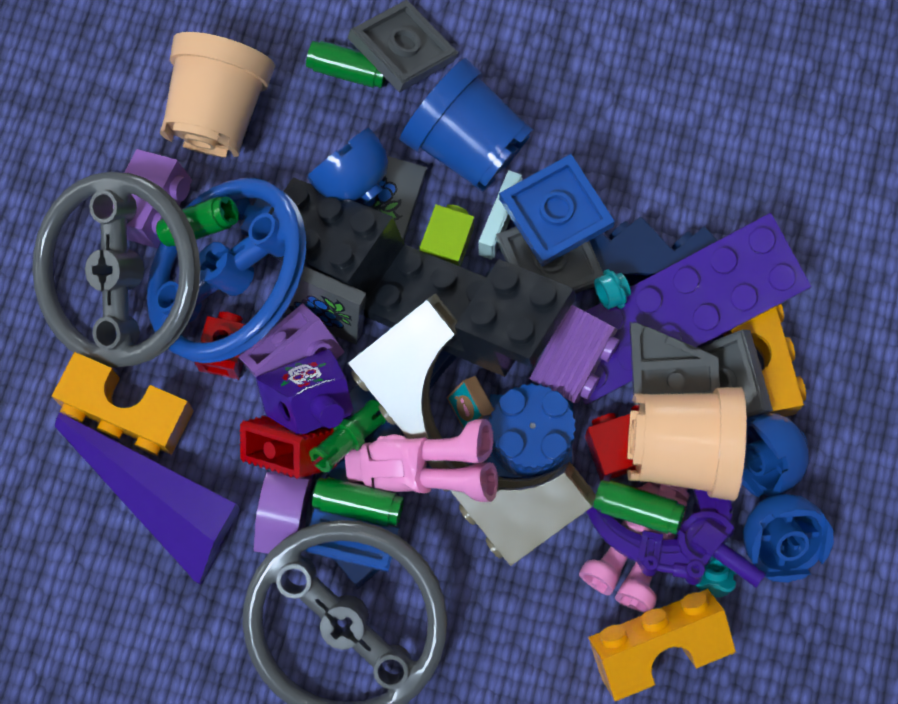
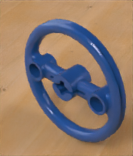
(233, 271)

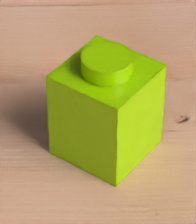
(448, 233)

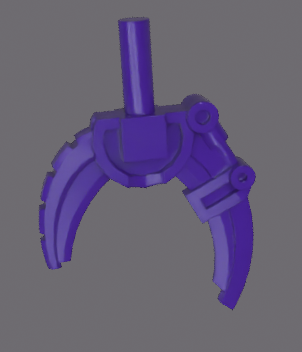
(697, 543)

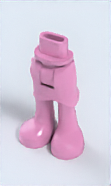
(401, 463)
(605, 573)

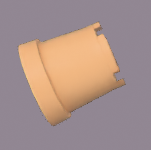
(213, 92)
(690, 440)

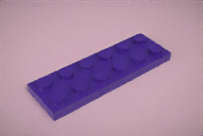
(704, 295)

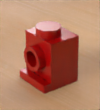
(224, 325)

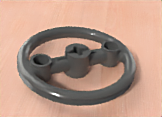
(115, 268)
(330, 608)

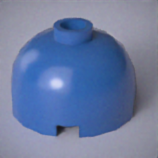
(353, 170)
(773, 455)
(787, 537)

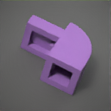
(281, 509)

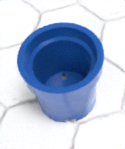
(467, 127)

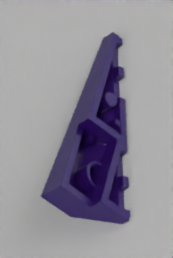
(174, 509)

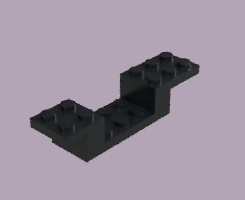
(498, 315)

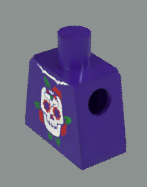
(306, 393)

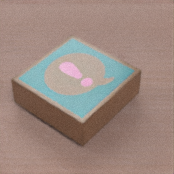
(470, 401)

